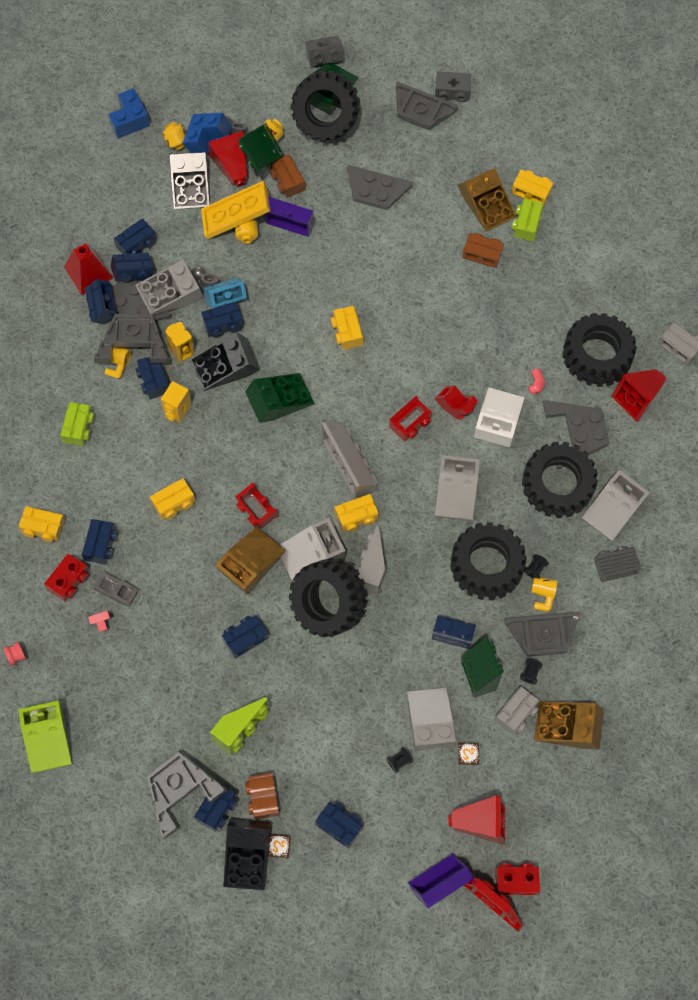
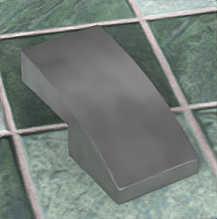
(115, 589)

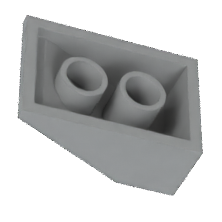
(431, 719)

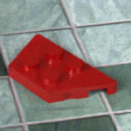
(497, 903)

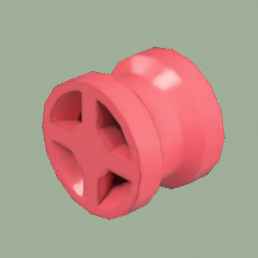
(14, 653)

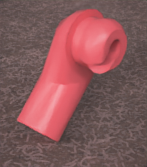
(539, 382)

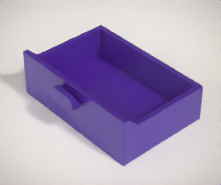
(289, 217)
(440, 880)

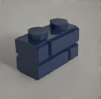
(135, 238)
(131, 267)
(100, 301)
(222, 320)
(153, 378)
(99, 542)
(453, 632)
(244, 636)
(213, 813)
(339, 824)

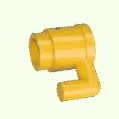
(120, 357)
(545, 588)

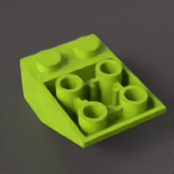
(239, 724)
(45, 736)

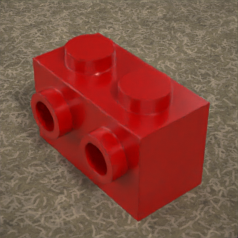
(67, 578)
(517, 880)

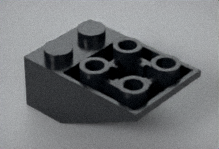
(225, 362)
(246, 854)

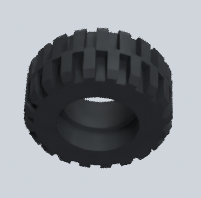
(308, 122)
(601, 328)
(570, 458)
(495, 538)
(306, 601)

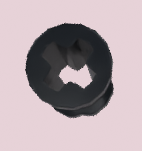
(538, 561)
(531, 671)
(399, 760)

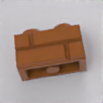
(288, 176)
(483, 250)

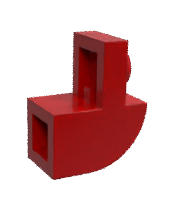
(455, 402)

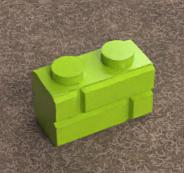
(528, 219)
(77, 423)

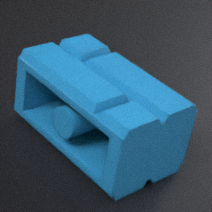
(225, 293)

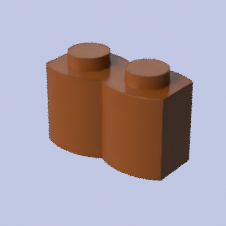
(263, 796)

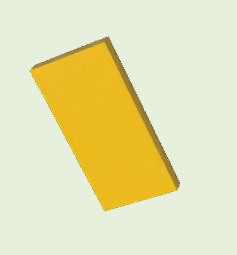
(235, 210)

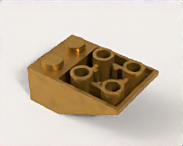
(487, 199)
(250, 559)
(569, 724)

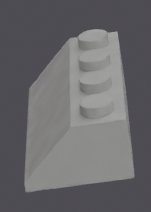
(348, 460)

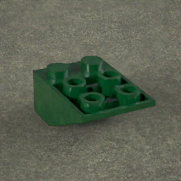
(325, 99)
(260, 147)
(278, 396)
(482, 668)

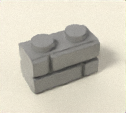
(680, 343)
(517, 710)

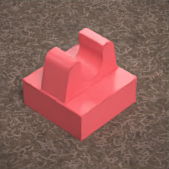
(100, 620)

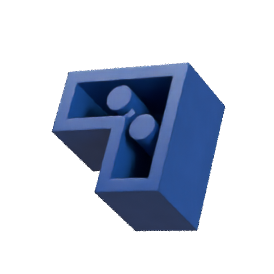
(130, 117)
(204, 129)

